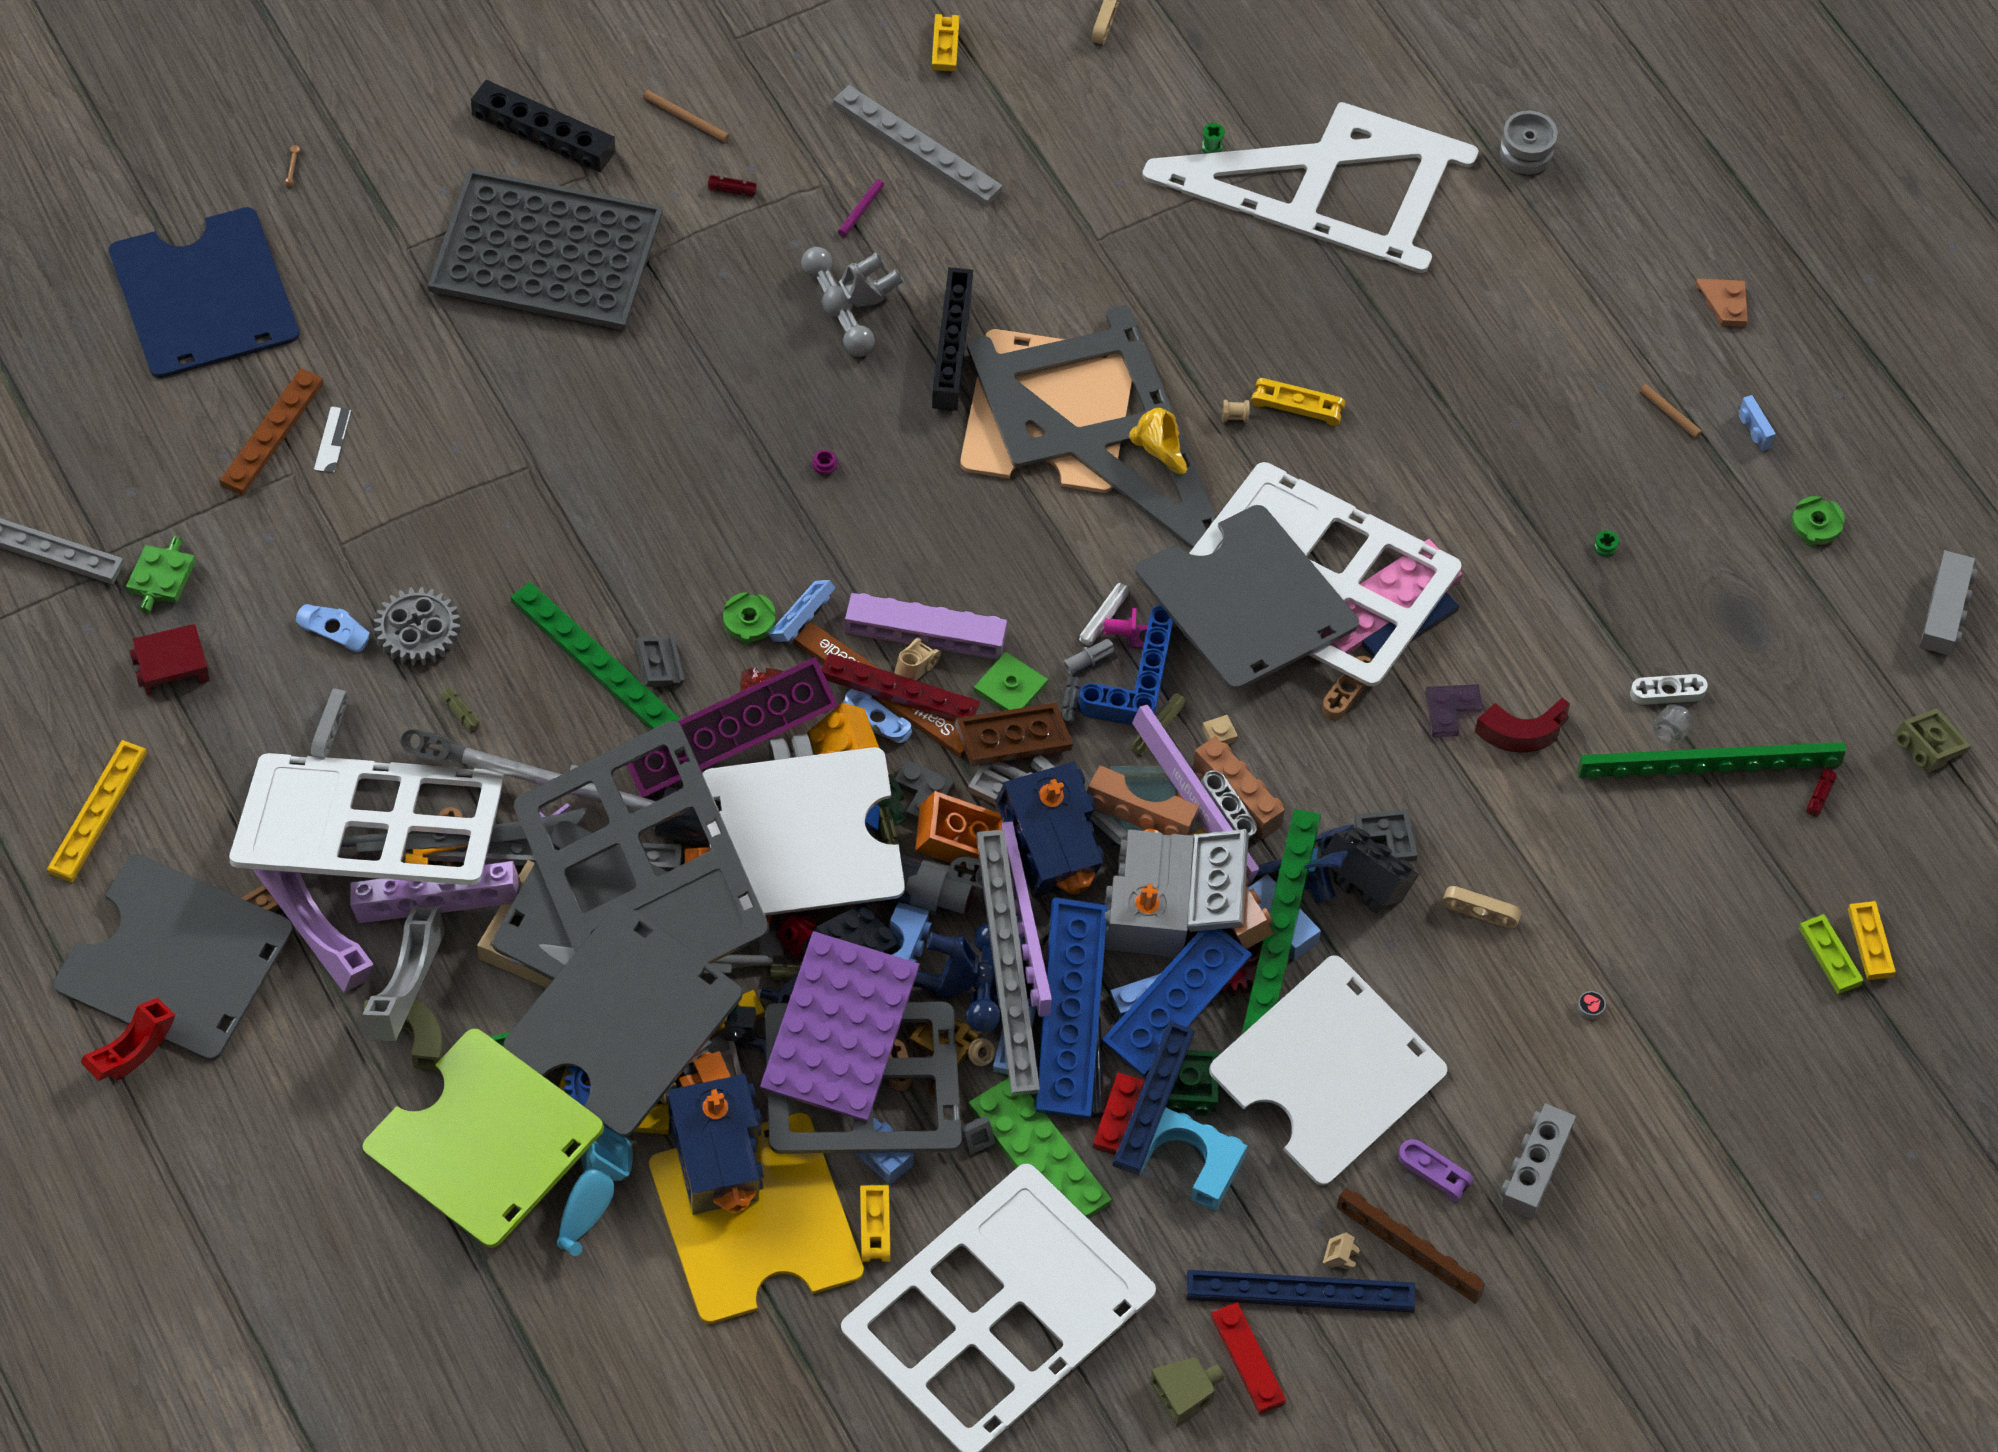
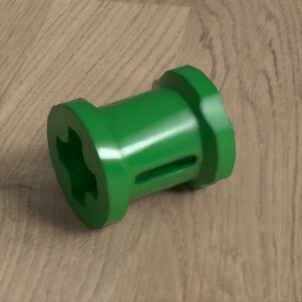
(1213, 135)

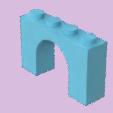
(1221, 1154)

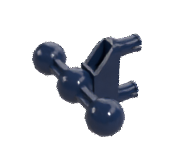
(962, 973)

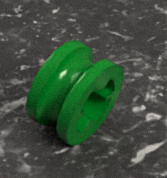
(1603, 550)

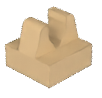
(1339, 1250)

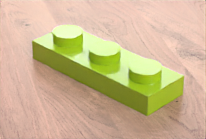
(1831, 954)

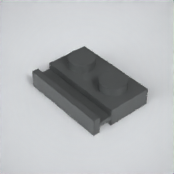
(659, 661)

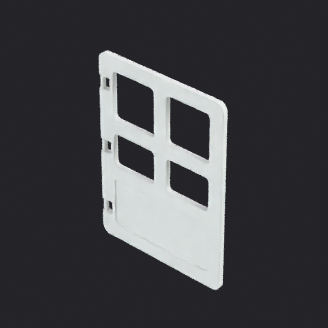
(1306, 516)
(301, 814)
(1046, 1261)

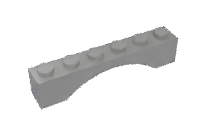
(389, 1009)

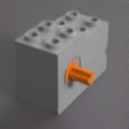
(1150, 894)

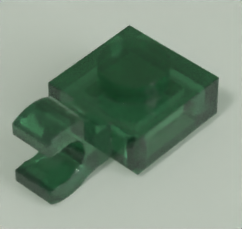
(893, 803)

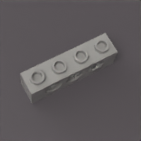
(1524, 1198)

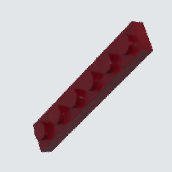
(898, 688)

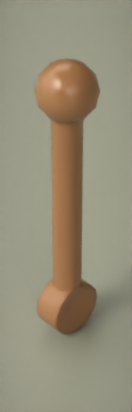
(295, 151)

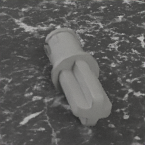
(1088, 656)

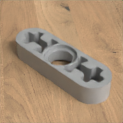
(329, 723)

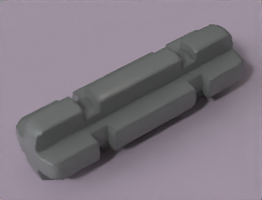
(1070, 700)

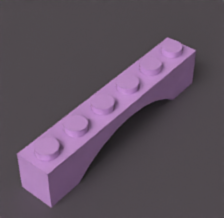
(338, 954)

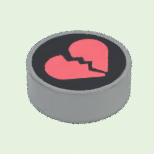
(1591, 1005)

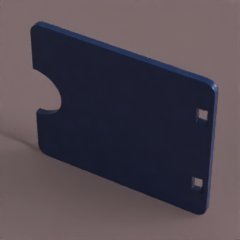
(204, 295)

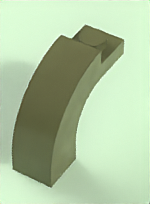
(427, 1036)

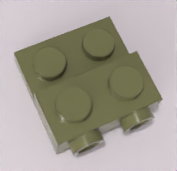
(1931, 740)

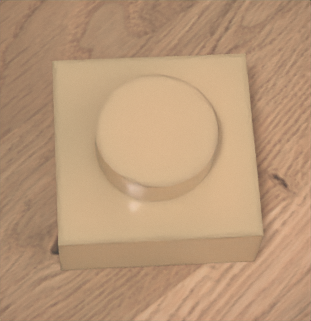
(1221, 728)

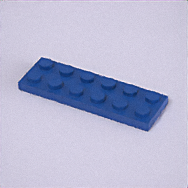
(1176, 996)

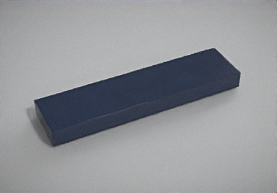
(1442, 610)

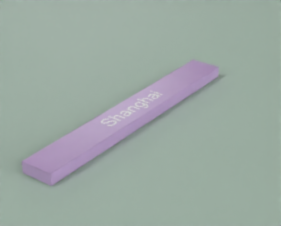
(1184, 777)

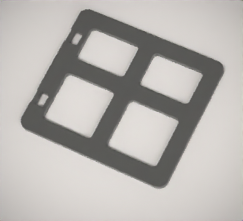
(863, 1137)

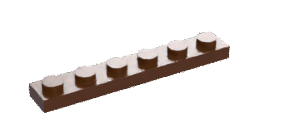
(1414, 1248)

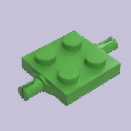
(160, 574)

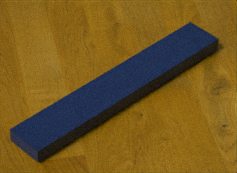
(1153, 1098)

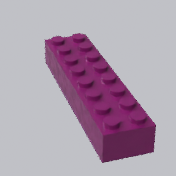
(740, 723)

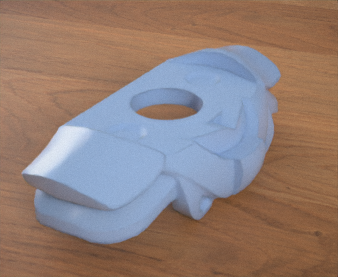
(350, 633)
(891, 728)

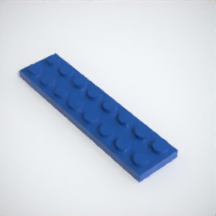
(1071, 1030)

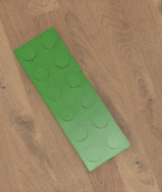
(1034, 1140)

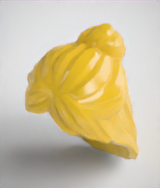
(1159, 437)

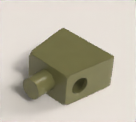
(1185, 1387)

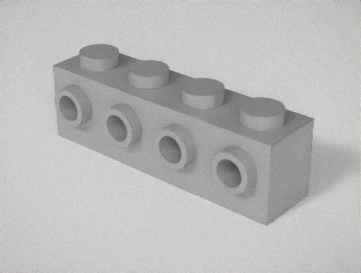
(1947, 603)

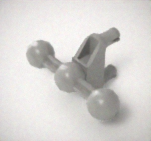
(855, 289)

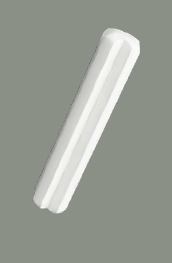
(1106, 610)

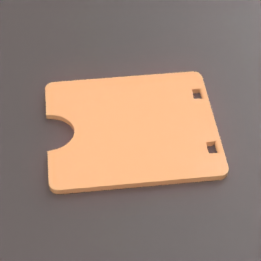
(1079, 391)

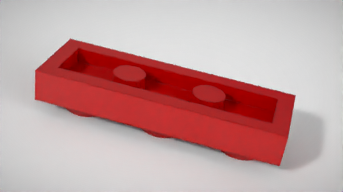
(1117, 1113)

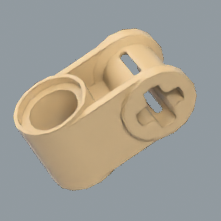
(916, 660)

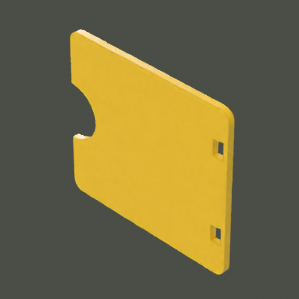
(789, 1231)

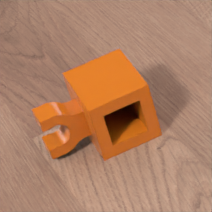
(706, 1068)

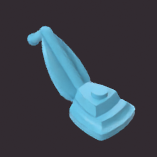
(603, 1162)

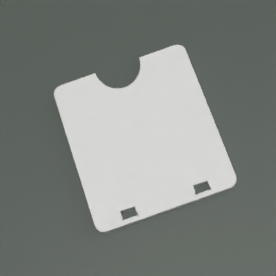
(806, 830)
(1332, 1066)

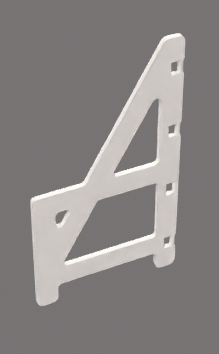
(1387, 141)

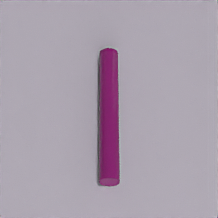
(861, 208)

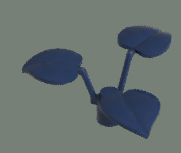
(1320, 881)

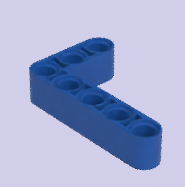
(1147, 676)

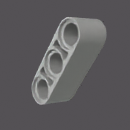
(1226, 797)

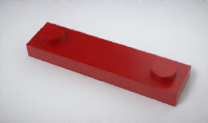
(1248, 1358)

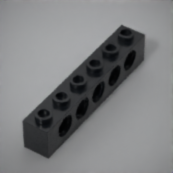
(543, 126)
(952, 339)

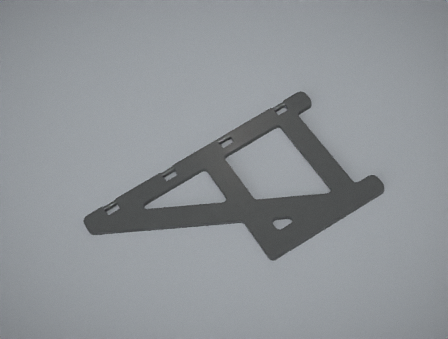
(1017, 406)

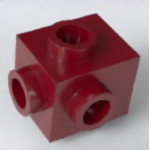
(794, 932)

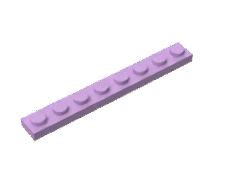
(1026, 927)

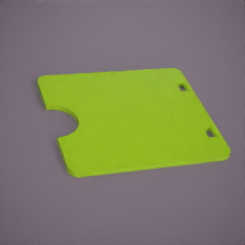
(487, 1140)

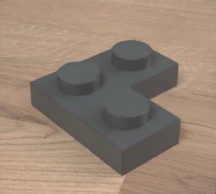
(922, 784)
(1393, 828)

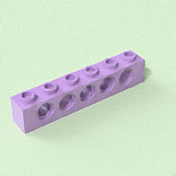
(394, 899)

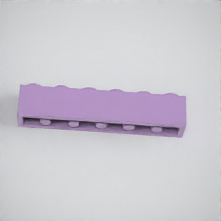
(937, 626)

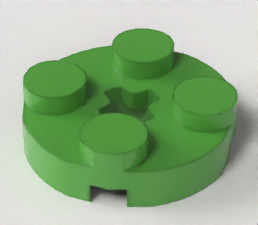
(1817, 533)
(745, 630)

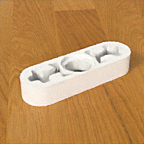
(1661, 697)

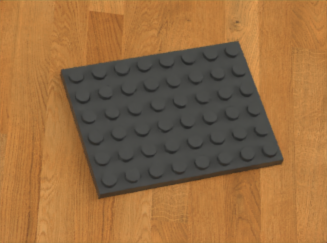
(546, 249)

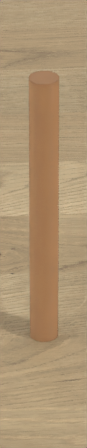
(686, 116)

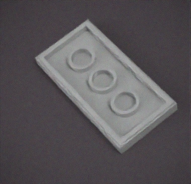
(1218, 880)

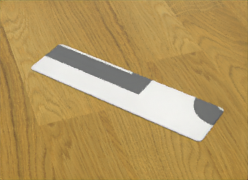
(332, 439)

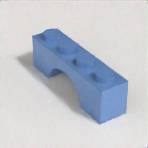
(910, 926)

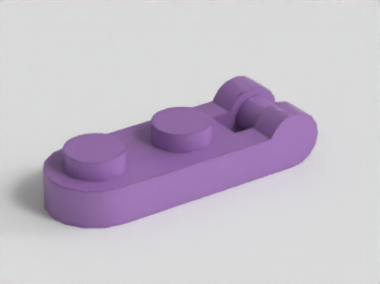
(1434, 1168)

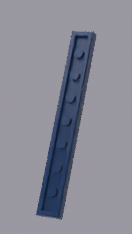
(1300, 1291)

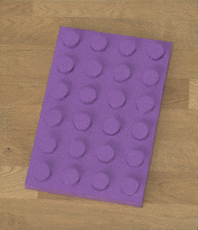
(840, 1026)

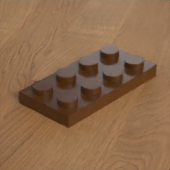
(1013, 734)

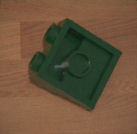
(1194, 1085)

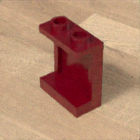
(169, 657)

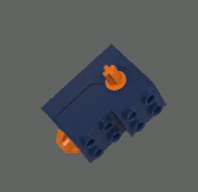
(1053, 829)
(717, 1143)

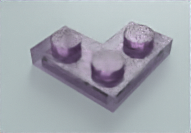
(1446, 702)

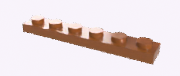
(271, 432)

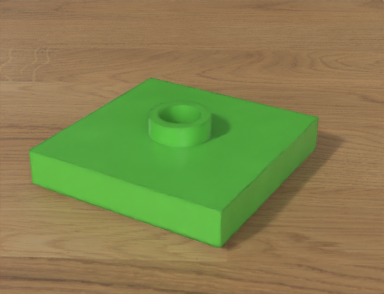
(1010, 684)

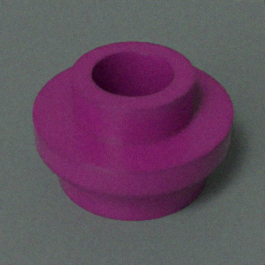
(824, 456)

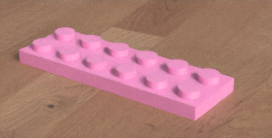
(1397, 582)

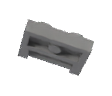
(988, 784)

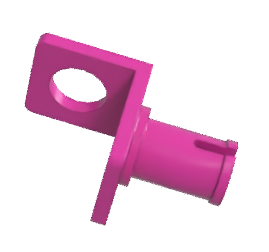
(1126, 628)

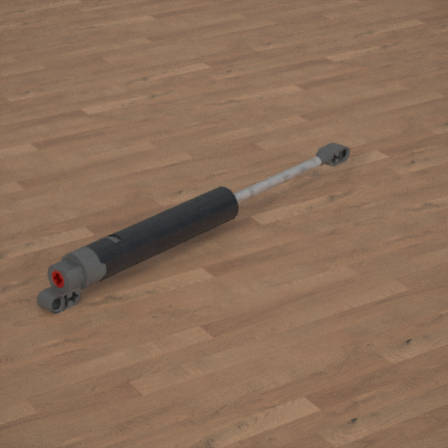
(926, 882)

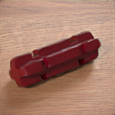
(732, 185)
(1821, 792)

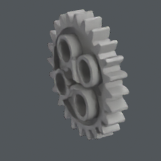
(417, 626)

